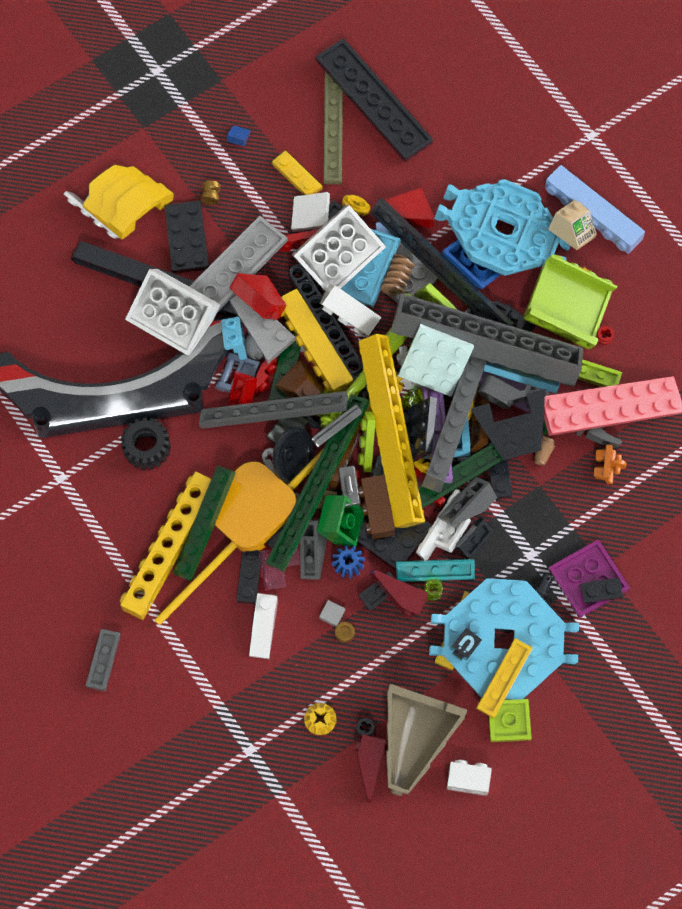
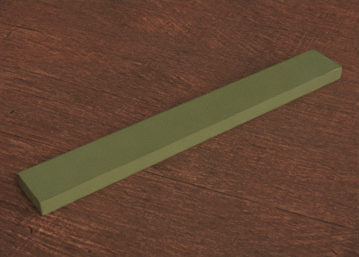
(332, 132)

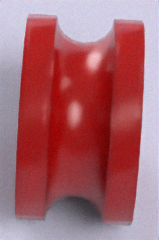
(605, 341)

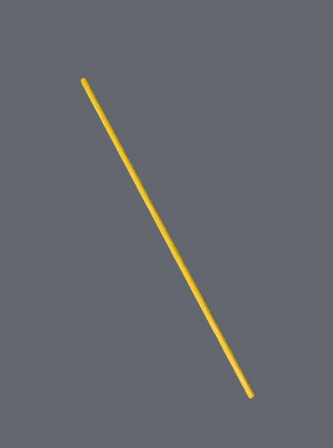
(231, 547)

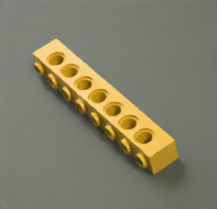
(140, 607)

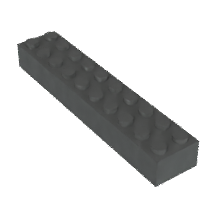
(493, 340)

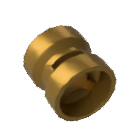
(210, 192)

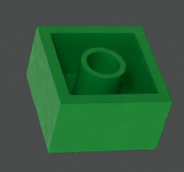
(340, 523)

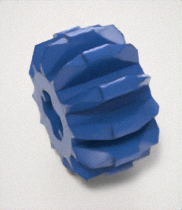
(355, 559)

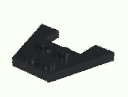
(517, 434)

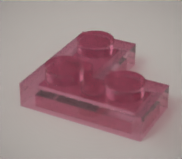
(272, 577)

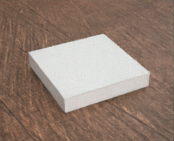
(310, 211)

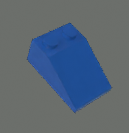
(475, 273)

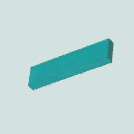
(435, 569)

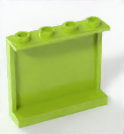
(569, 301)

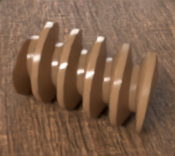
(397, 275)

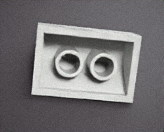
(349, 310)

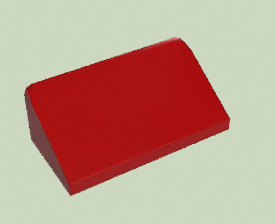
(242, 389)

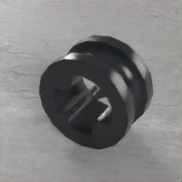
(368, 722)

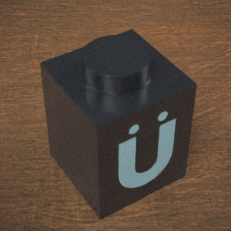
(465, 645)

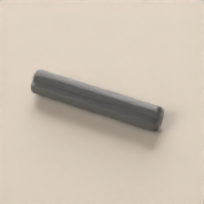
(336, 425)

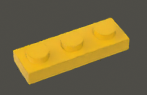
(296, 174)

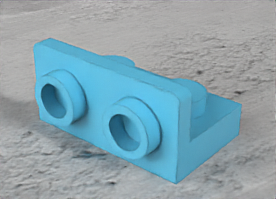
(234, 336)

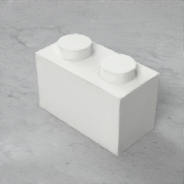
(469, 778)

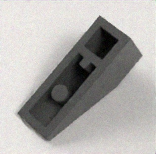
(469, 502)
(312, 551)

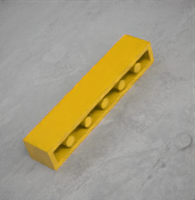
(315, 343)

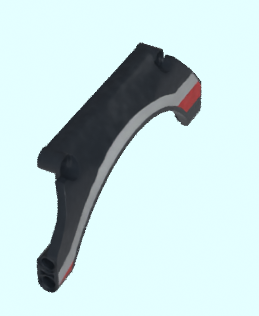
(78, 407)

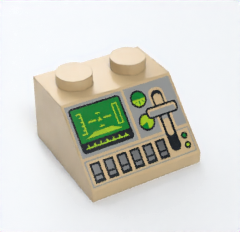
(573, 225)

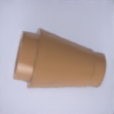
(547, 447)

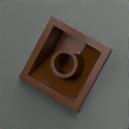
(300, 382)

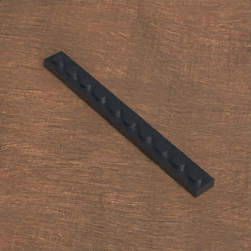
(437, 263)

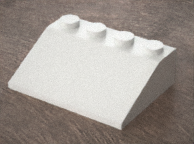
(339, 249)
(172, 311)

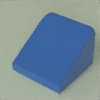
(238, 135)

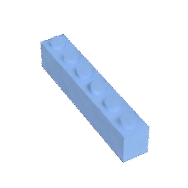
(605, 217)

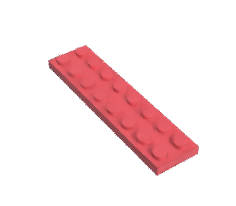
(612, 405)

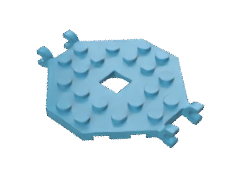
(475, 219)
(508, 607)

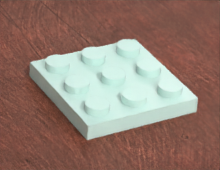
(435, 360)

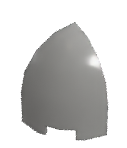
(252, 350)

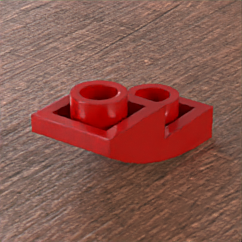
(263, 377)

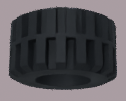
(145, 429)

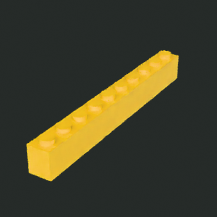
(391, 431)

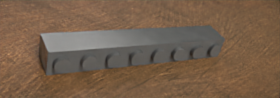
(453, 425)

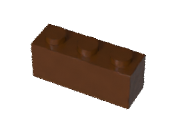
(377, 507)

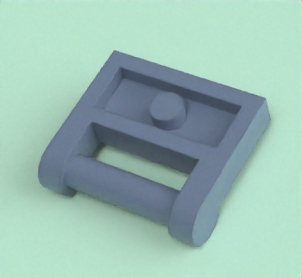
(245, 366)

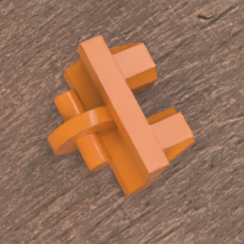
(608, 457)

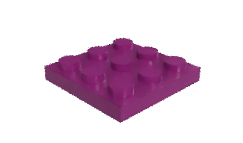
(585, 566)

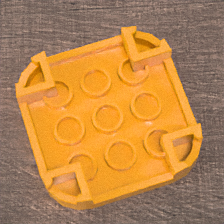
(255, 507)

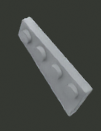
(268, 334)

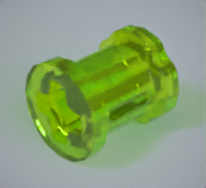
(431, 584)

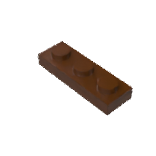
(478, 435)

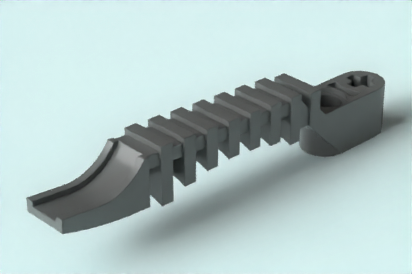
(506, 395)

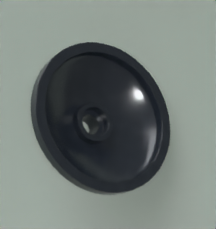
(292, 453)

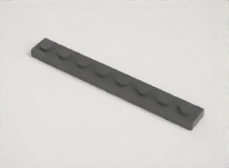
(274, 410)

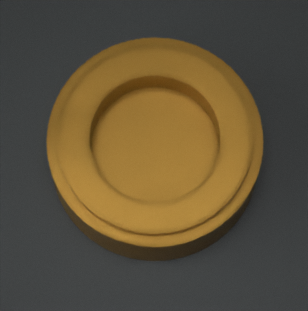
(344, 632)

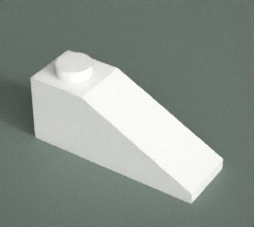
(263, 626)

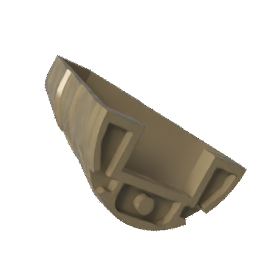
(416, 735)

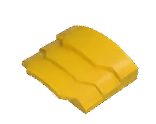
(124, 196)

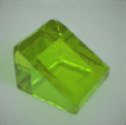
(412, 398)

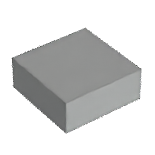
(332, 613)

